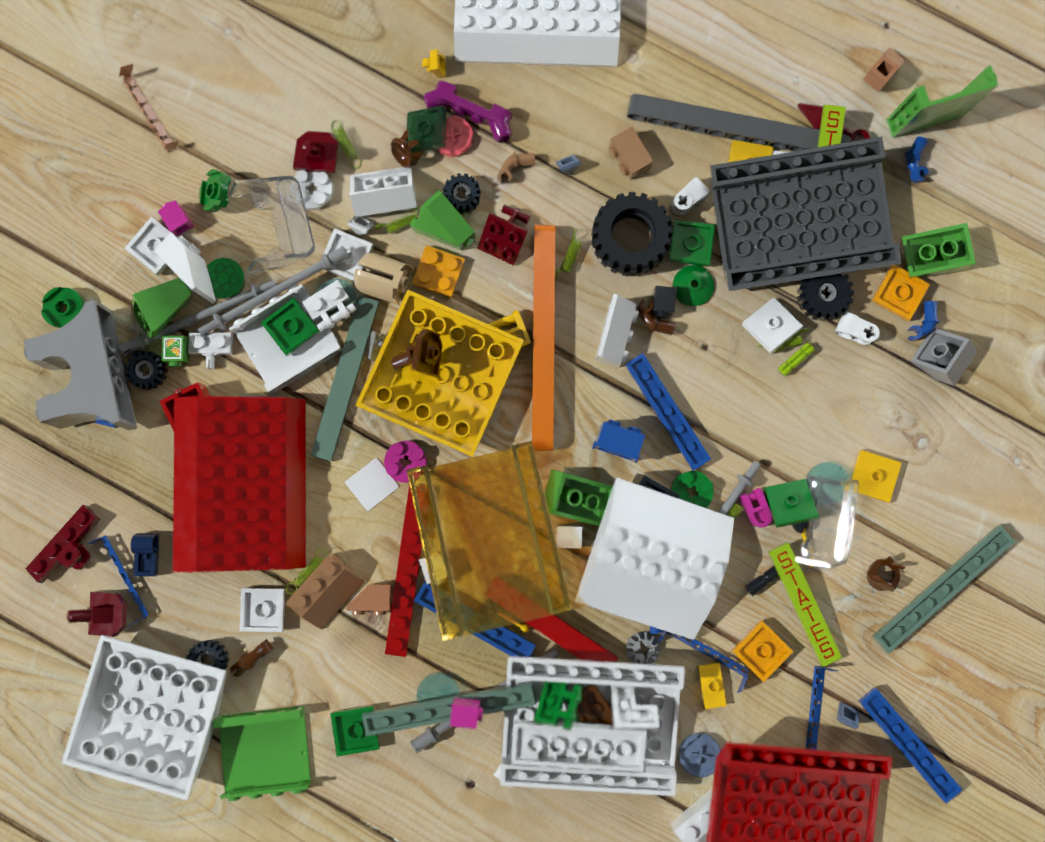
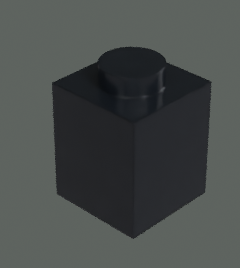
(664, 301)

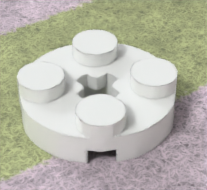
(321, 182)

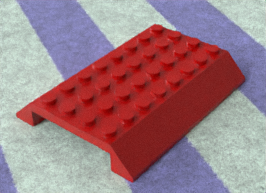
(239, 484)
(794, 794)

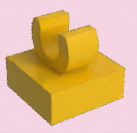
(436, 63)

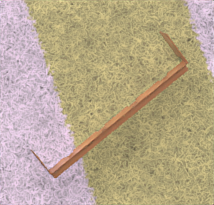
(126, 72)

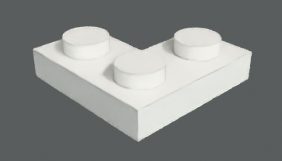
(628, 714)

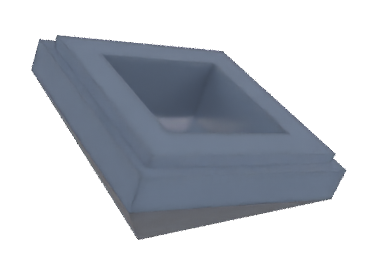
(569, 164)
(848, 716)

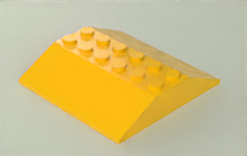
(469, 382)

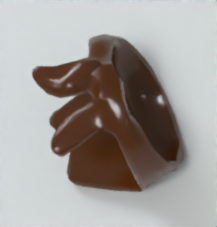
(402, 152)
(878, 582)

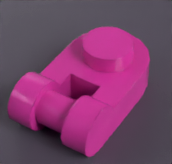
(760, 515)

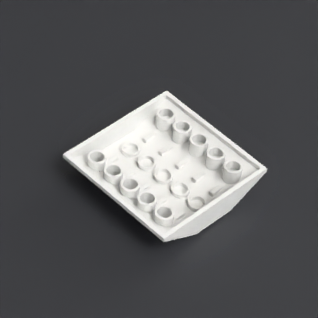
(657, 560)
(145, 717)

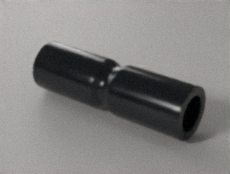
(762, 581)

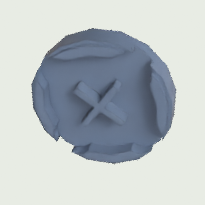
(698, 754)

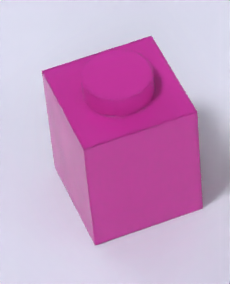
(175, 218)
(466, 713)

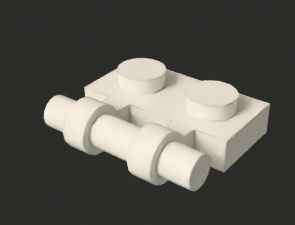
(325, 301)

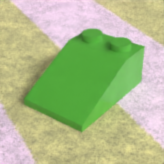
(939, 251)
(576, 497)

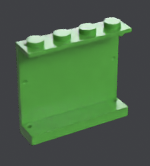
(920, 113)
(264, 753)

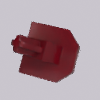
(316, 152)
(105, 615)

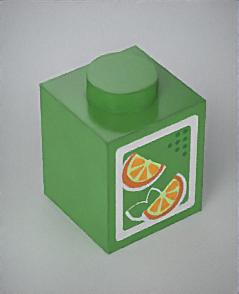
(175, 350)

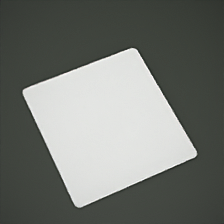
(371, 484)

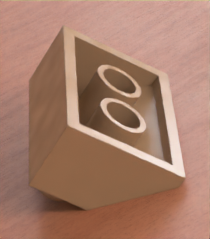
(325, 591)

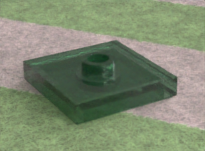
(427, 128)

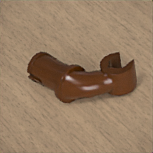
(652, 322)
(248, 660)

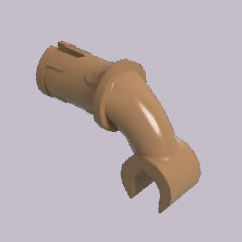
(513, 161)

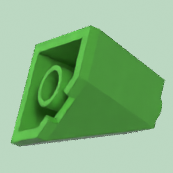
(443, 223)
(160, 304)

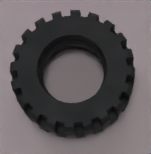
(641, 209)

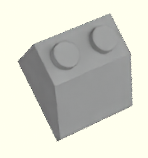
(944, 356)

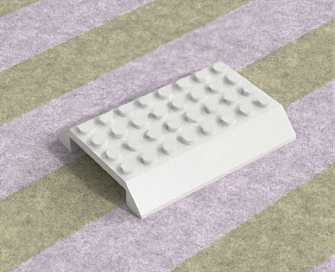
(537, 32)
(652, 686)

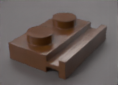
(594, 707)

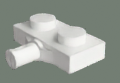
(210, 346)

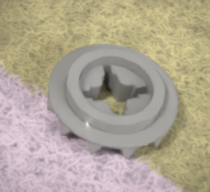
(634, 644)

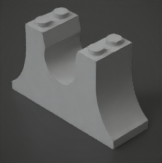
(97, 371)

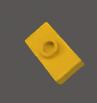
(712, 685)

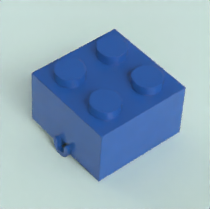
(619, 440)

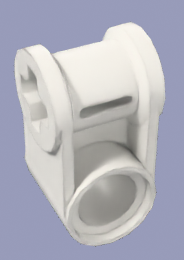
(691, 195)
(854, 328)

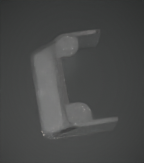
(289, 216)
(833, 529)

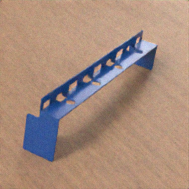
(124, 575)
(711, 655)
(817, 708)

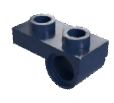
(146, 551)

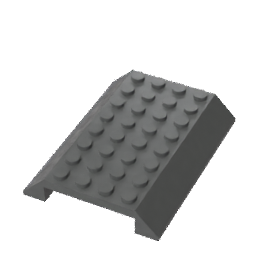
(803, 214)

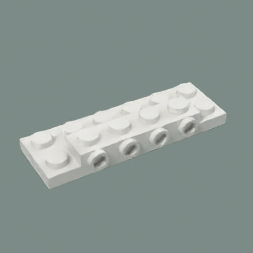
(582, 747)

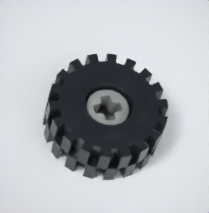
(817, 304)

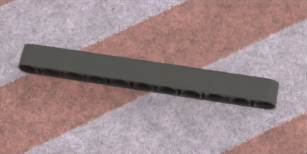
(723, 123)

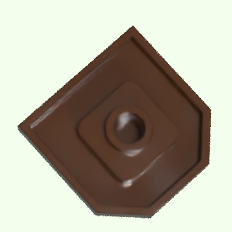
(423, 355)

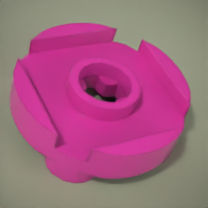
(399, 451)

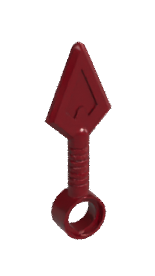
(814, 115)

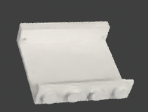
(270, 361)

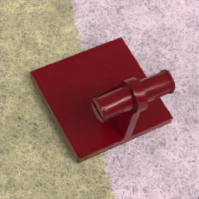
(503, 237)

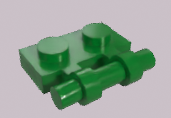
(552, 701)

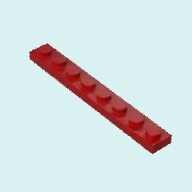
(405, 584)

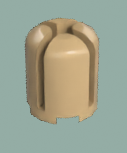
(383, 277)

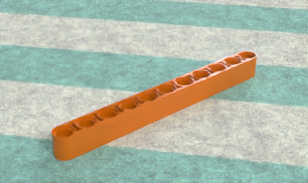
(543, 338)

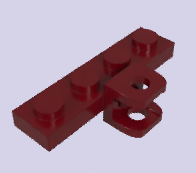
(65, 546)

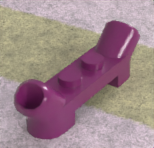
(497, 118)

